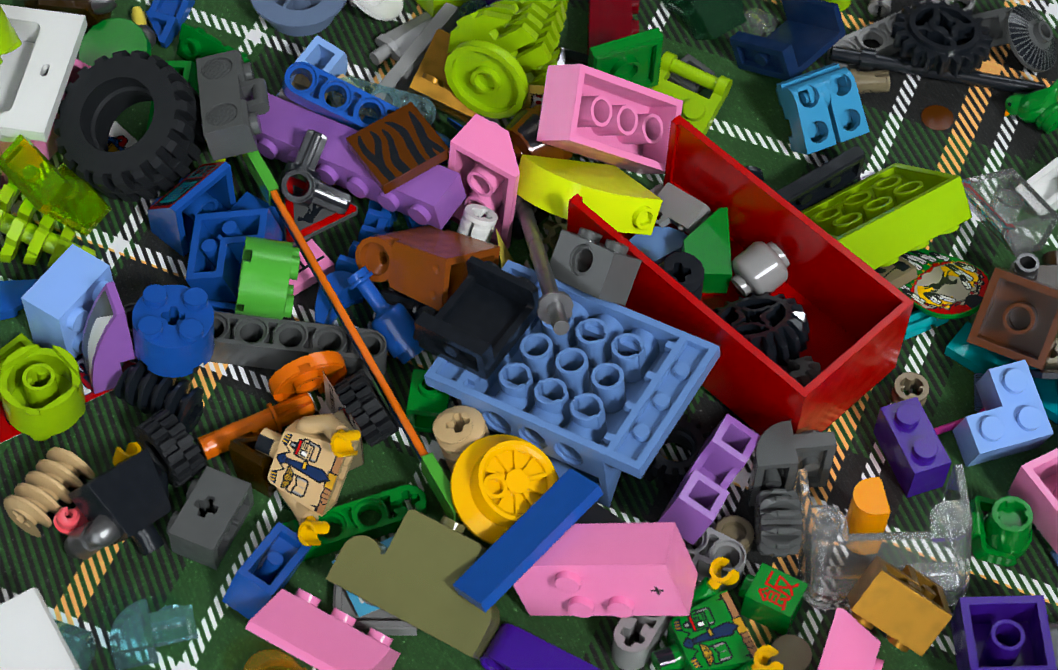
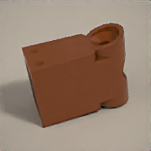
(423, 261)

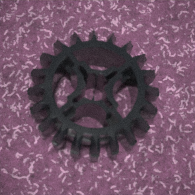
(770, 323)

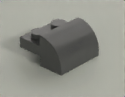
(783, 453)

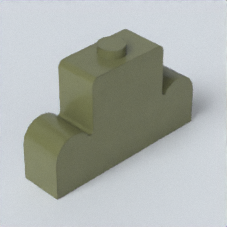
(417, 580)

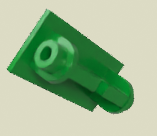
(196, 43)

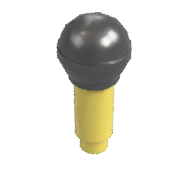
(139, 18)

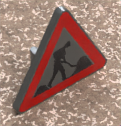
(314, 218)

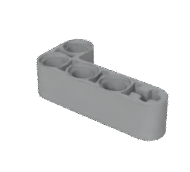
(651, 628)

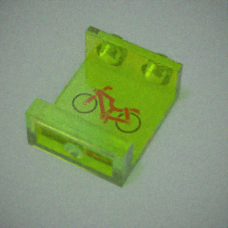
(52, 190)

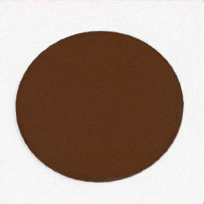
(937, 117)

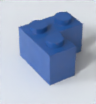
(219, 246)

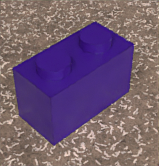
(912, 447)

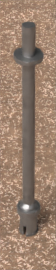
(554, 305)

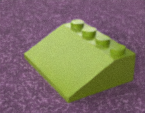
(893, 212)

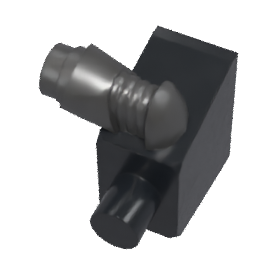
(121, 505)

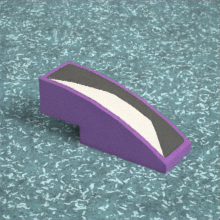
(106, 340)

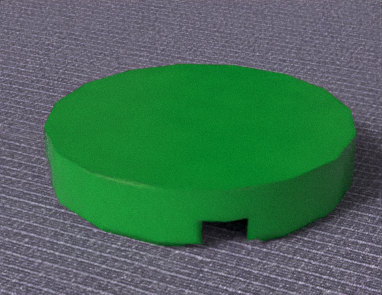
(112, 36)

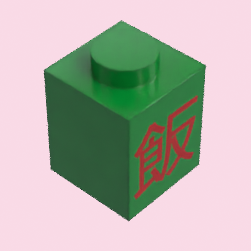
(772, 598)

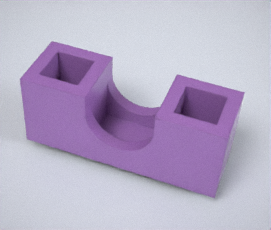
(708, 478)

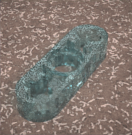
(395, 95)

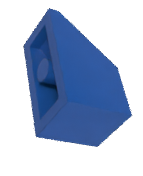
(266, 571)

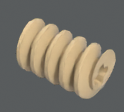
(458, 429)
(45, 488)

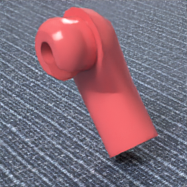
(68, 519)

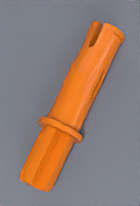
(272, 417)

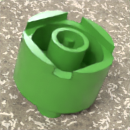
(265, 278)

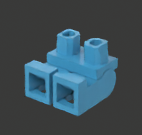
(822, 108)

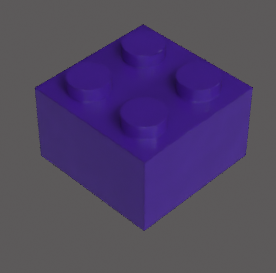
(1002, 633)

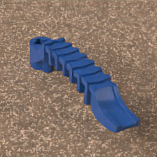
(376, 222)

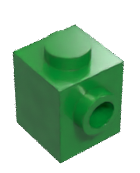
(425, 403)

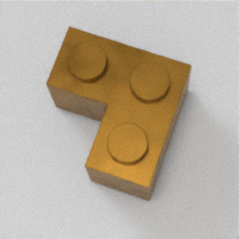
(900, 604)

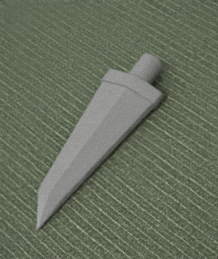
(398, 40)

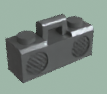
(226, 104)

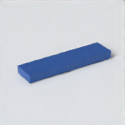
(527, 540)

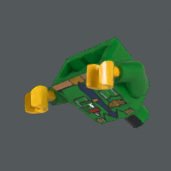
(713, 632)

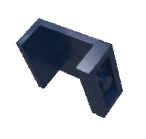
(796, 44)

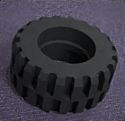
(101, 97)

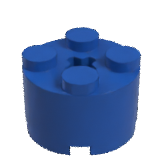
(173, 329)

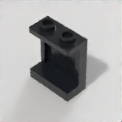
(480, 318)

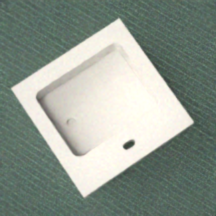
(47, 48)

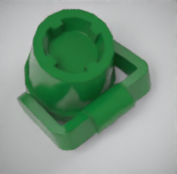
(1003, 532)

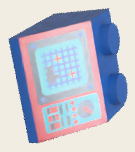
(202, 191)

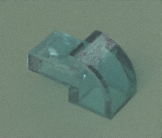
(139, 633)

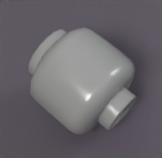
(760, 269)

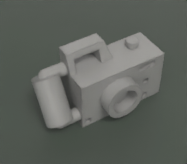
(680, 208)

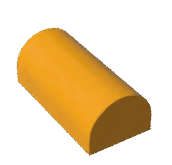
(868, 507)

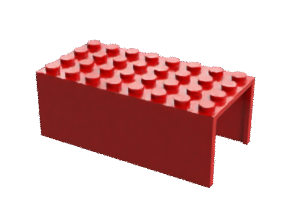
(850, 308)

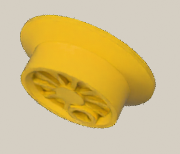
(498, 483)

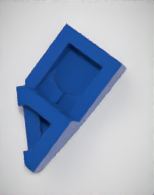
(167, 18)

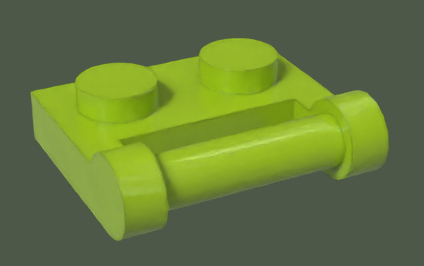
(696, 108)

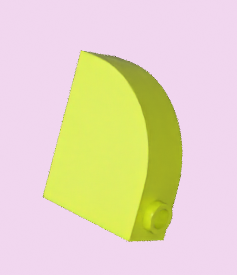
(604, 189)

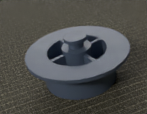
(298, 17)

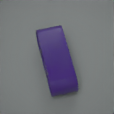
(520, 650)

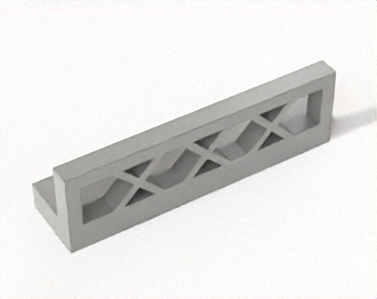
(406, 67)

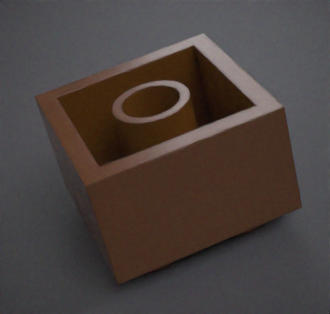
(1017, 318)

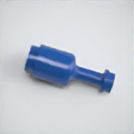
(390, 320)

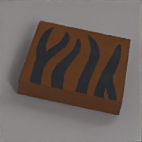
(398, 147)

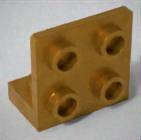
(432, 83)

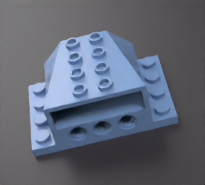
(591, 396)

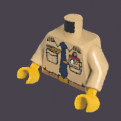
(310, 468)

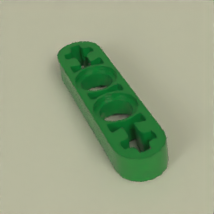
(348, 514)

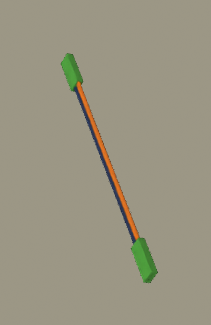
(429, 465)

